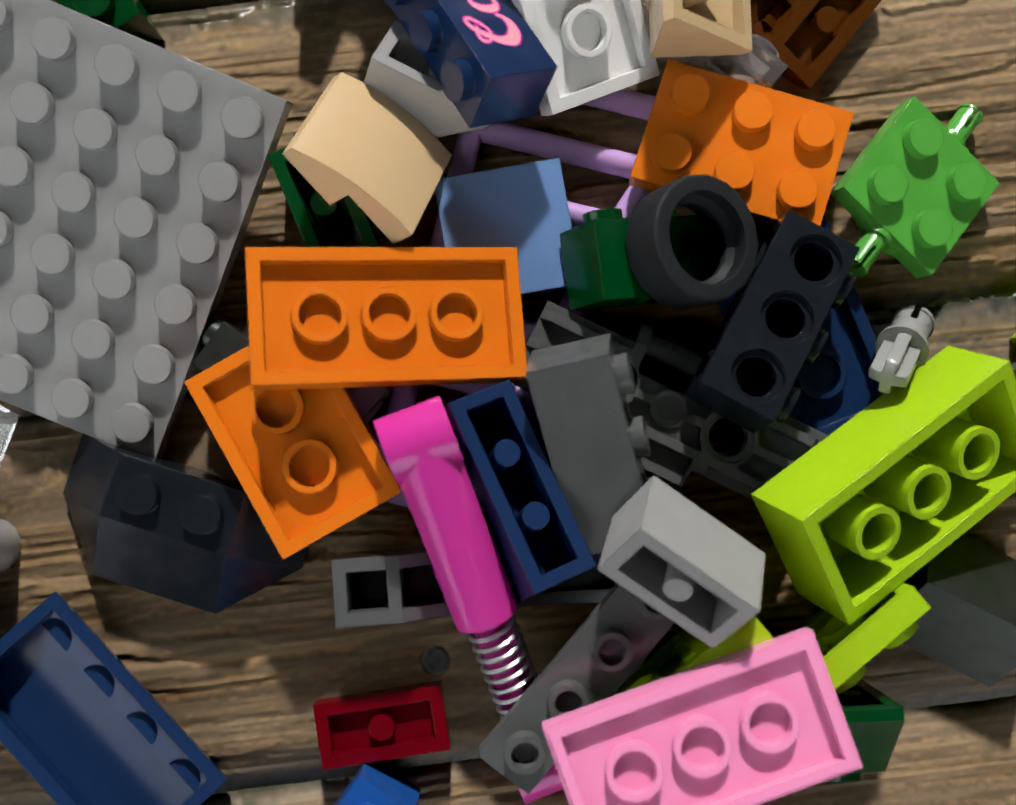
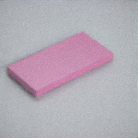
(710, 734)

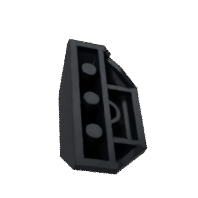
(170, 528)

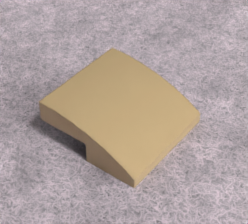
(369, 150)

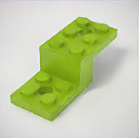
(842, 646)

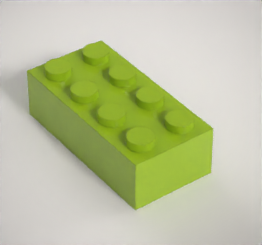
(895, 483)

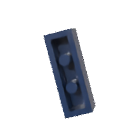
(517, 491)

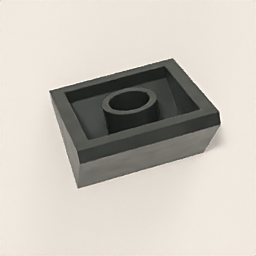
(970, 610)

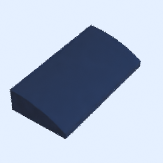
(89, 722)

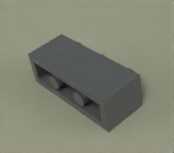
(589, 429)

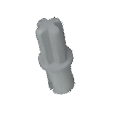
(901, 348)

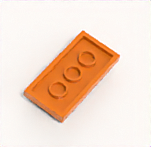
(383, 316)

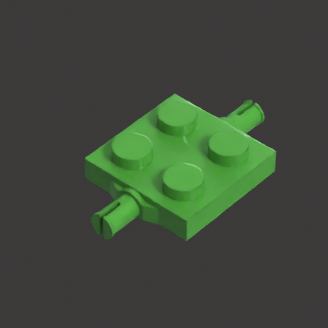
(915, 188)

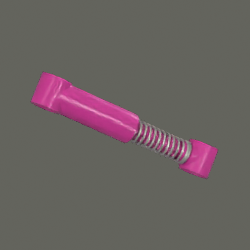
(462, 552)

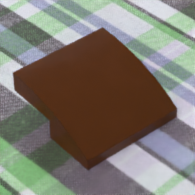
(808, 32)

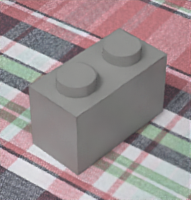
(683, 563)

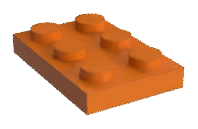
(757, 139)
(294, 451)

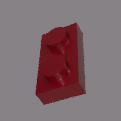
(382, 725)

